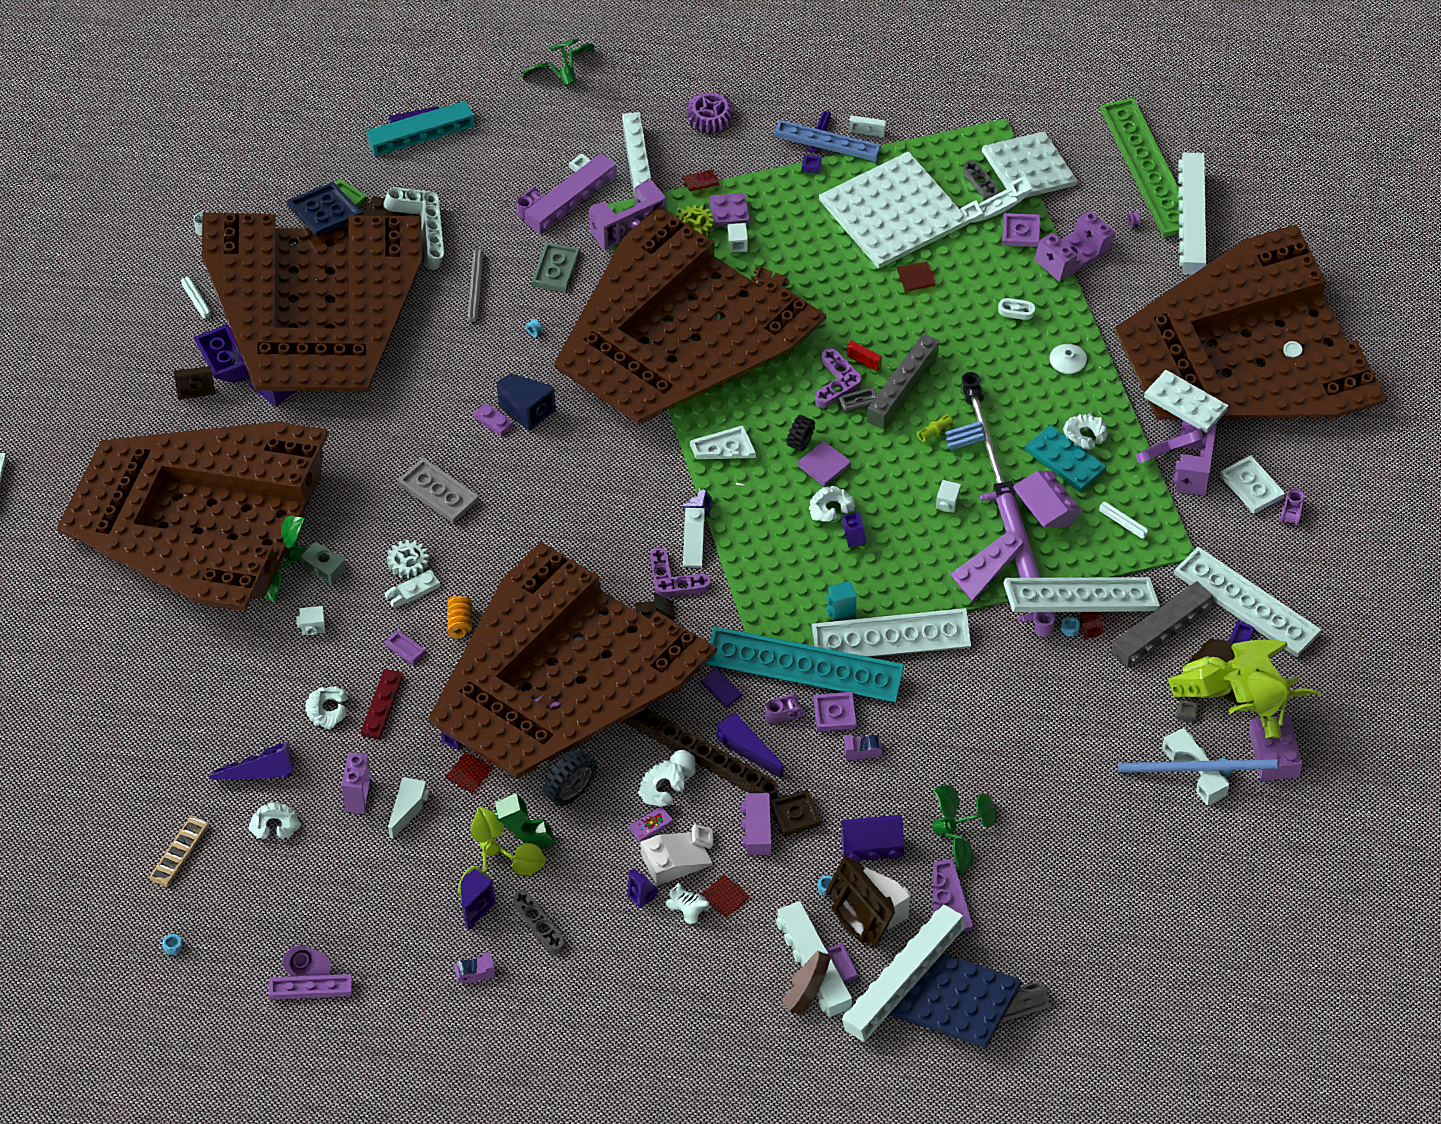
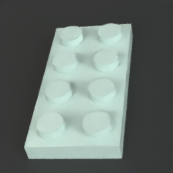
(1186, 401)

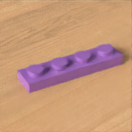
(310, 986)

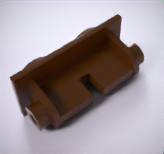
(763, 275)

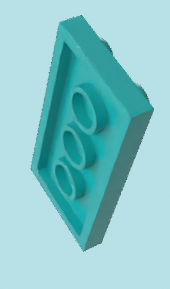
(1065, 458)

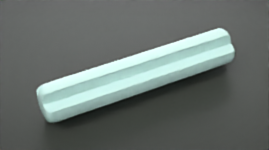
(196, 297)
(1123, 520)

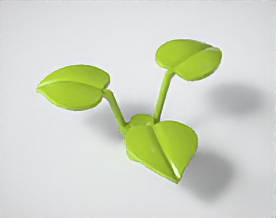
(1271, 724)
(484, 829)

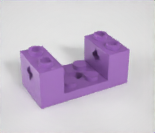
(611, 228)
(1068, 255)
(1194, 470)

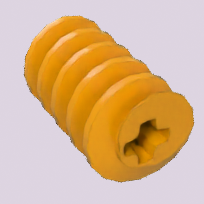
(459, 616)

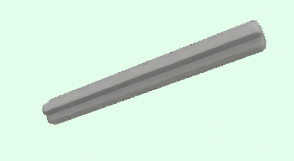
(475, 285)

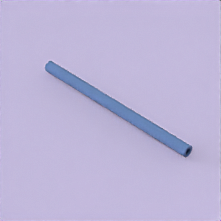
(1198, 765)

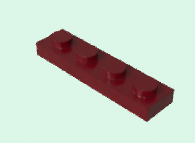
(381, 704)

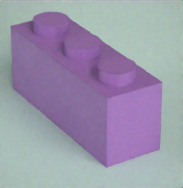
(756, 824)

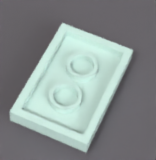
(1252, 484)

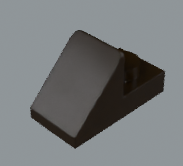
(659, 605)

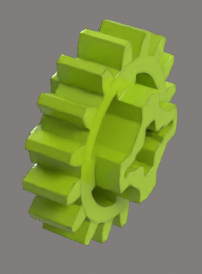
(697, 219)

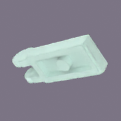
(413, 589)

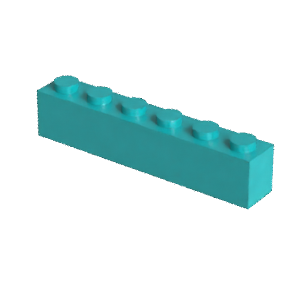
(420, 128)

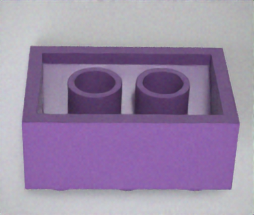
(1047, 499)

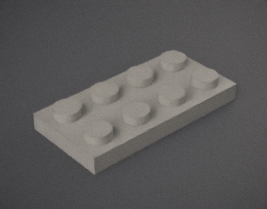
(438, 490)

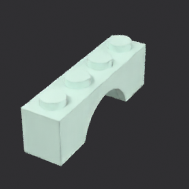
(1182, 747)

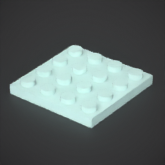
(1033, 158)

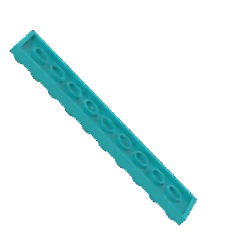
(806, 664)

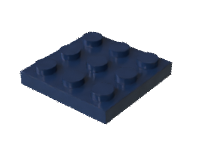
(323, 208)

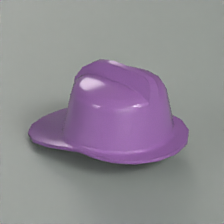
(306, 962)

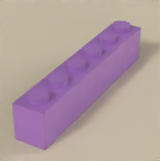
(570, 193)

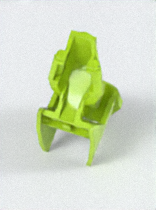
(1249, 675)

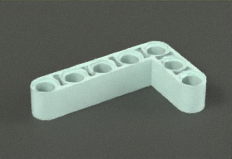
(427, 206)

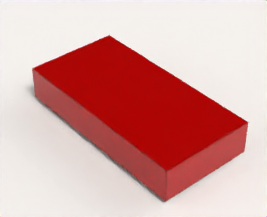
(864, 356)

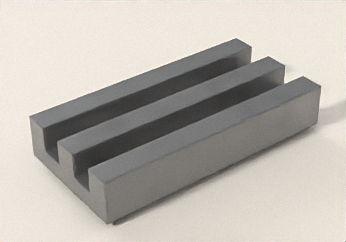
(860, 402)

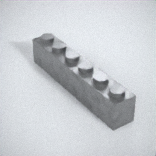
(903, 381)
(1162, 624)

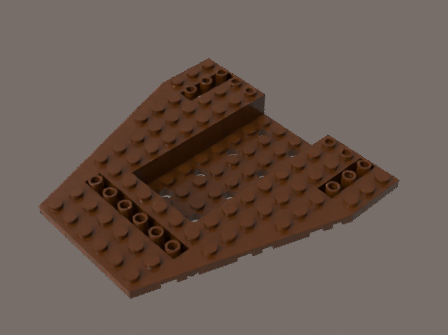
(651, 282)
(1248, 292)
(290, 342)
(132, 496)
(535, 623)

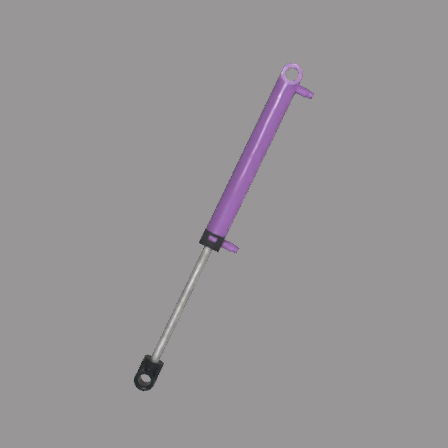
(1004, 497)

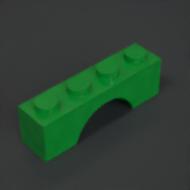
(514, 815)

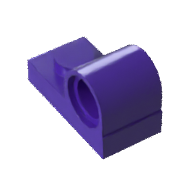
(854, 530)
(640, 888)

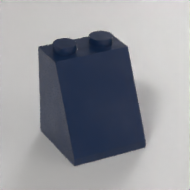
(525, 399)

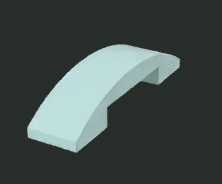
(999, 203)

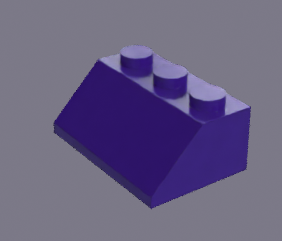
(222, 354)
(873, 838)

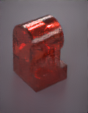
(1091, 624)

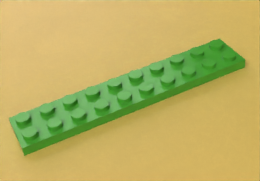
(1145, 163)

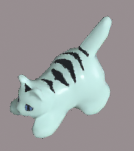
(688, 903)

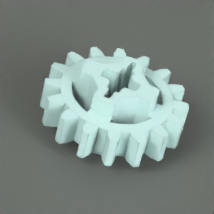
(407, 559)

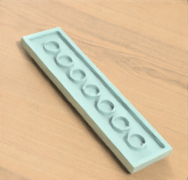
(1081, 594)
(1248, 601)
(896, 633)

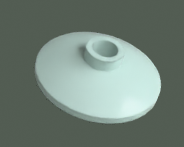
(1068, 358)

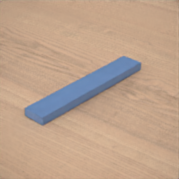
(827, 140)

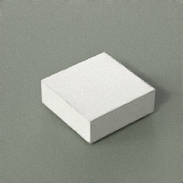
(702, 836)

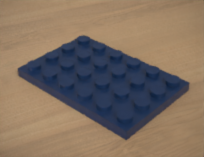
(959, 1000)

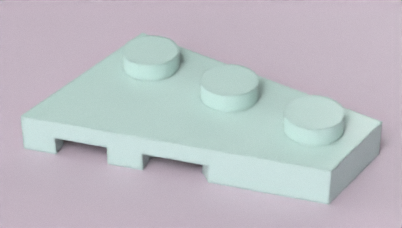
(724, 445)

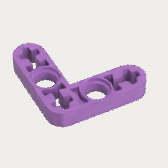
(842, 379)
(1169, 444)
(667, 581)

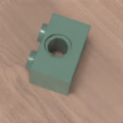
(323, 563)

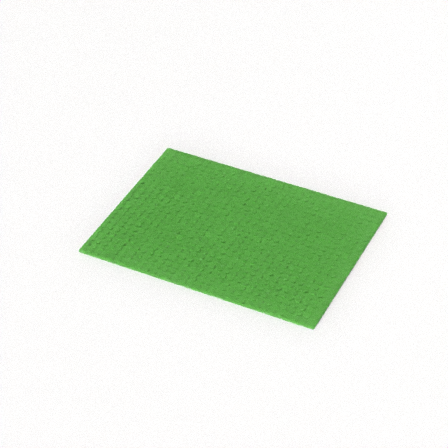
(764, 530)

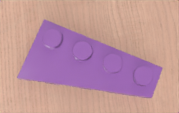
(980, 570)
(948, 891)

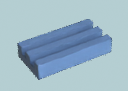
(965, 433)

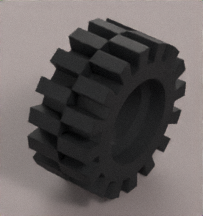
(800, 433)

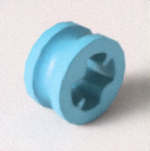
(534, 327)

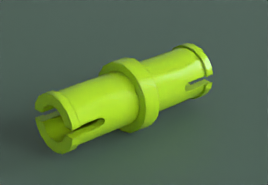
(935, 428)

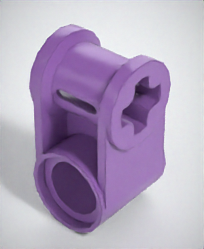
(527, 200)
(1292, 509)
(785, 709)

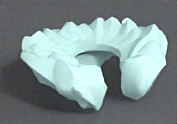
(1077, 424)
(826, 495)
(315, 709)
(655, 778)
(274, 811)

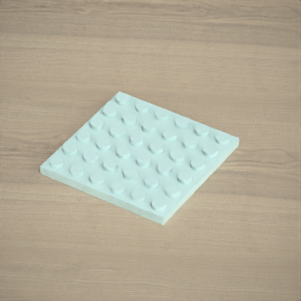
(893, 209)

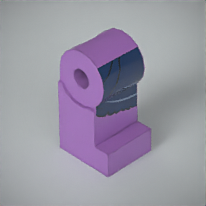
(862, 747)
(475, 969)

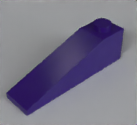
(743, 741)

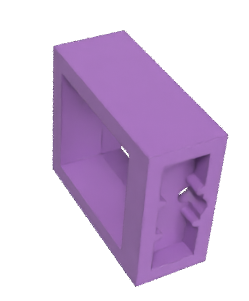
(356, 783)

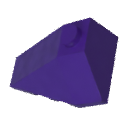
(272, 763)

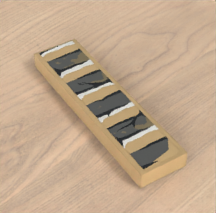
(179, 851)

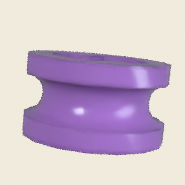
(1134, 219)

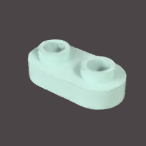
(1016, 308)

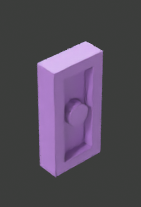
(493, 419)

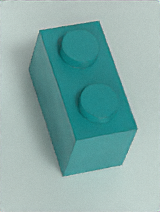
(841, 602)

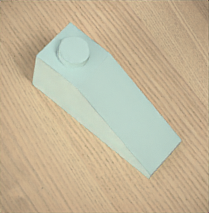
(693, 537)
(408, 804)

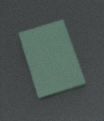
(555, 267)

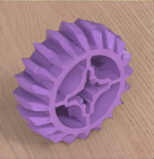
(710, 112)

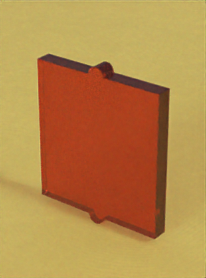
(700, 180)
(916, 276)
(468, 772)
(725, 896)

